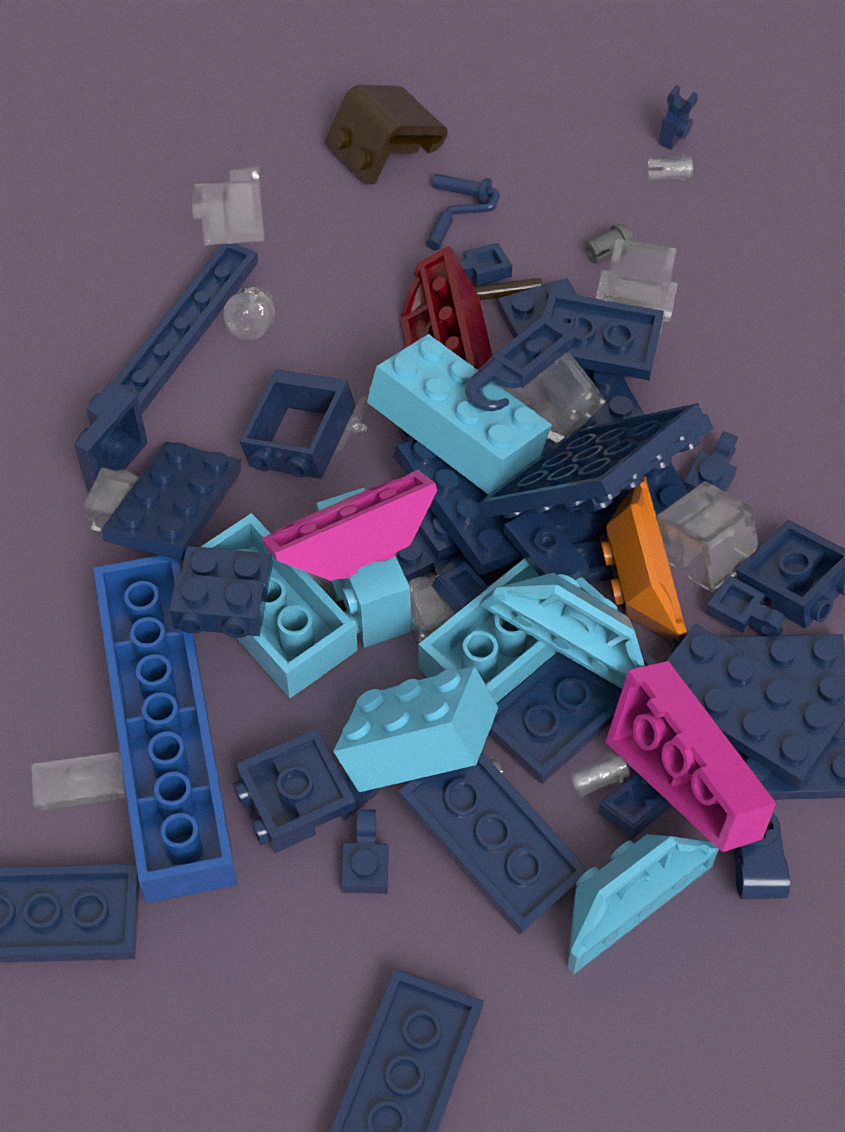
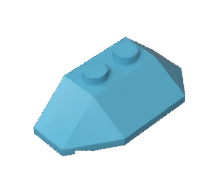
(571, 623)
(631, 889)

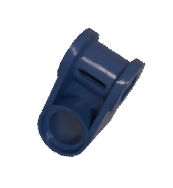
(762, 867)

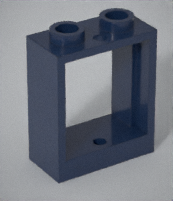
(287, 391)

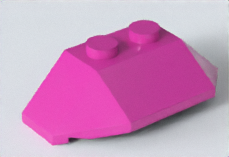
(355, 530)

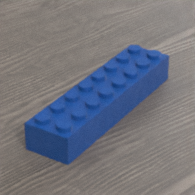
(163, 734)

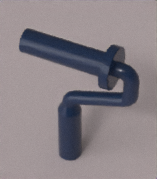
(487, 195)

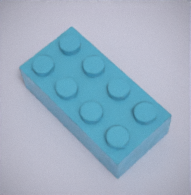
(427, 399)
(301, 625)
(484, 640)

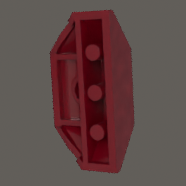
(446, 308)

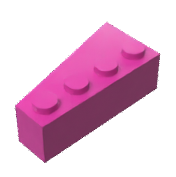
(688, 758)

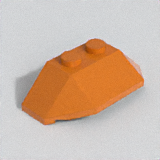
(642, 566)

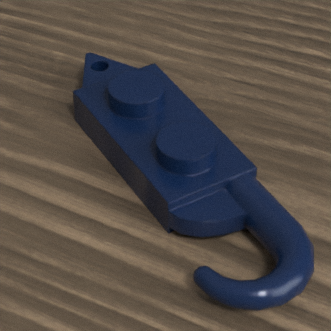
(522, 359)

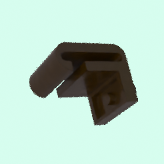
(380, 123)

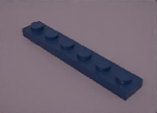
(186, 322)

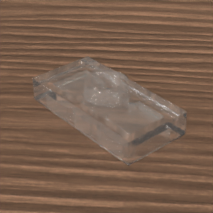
(78, 781)

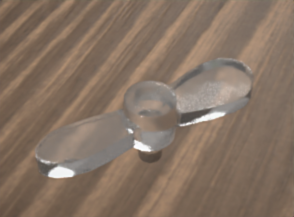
(354, 423)

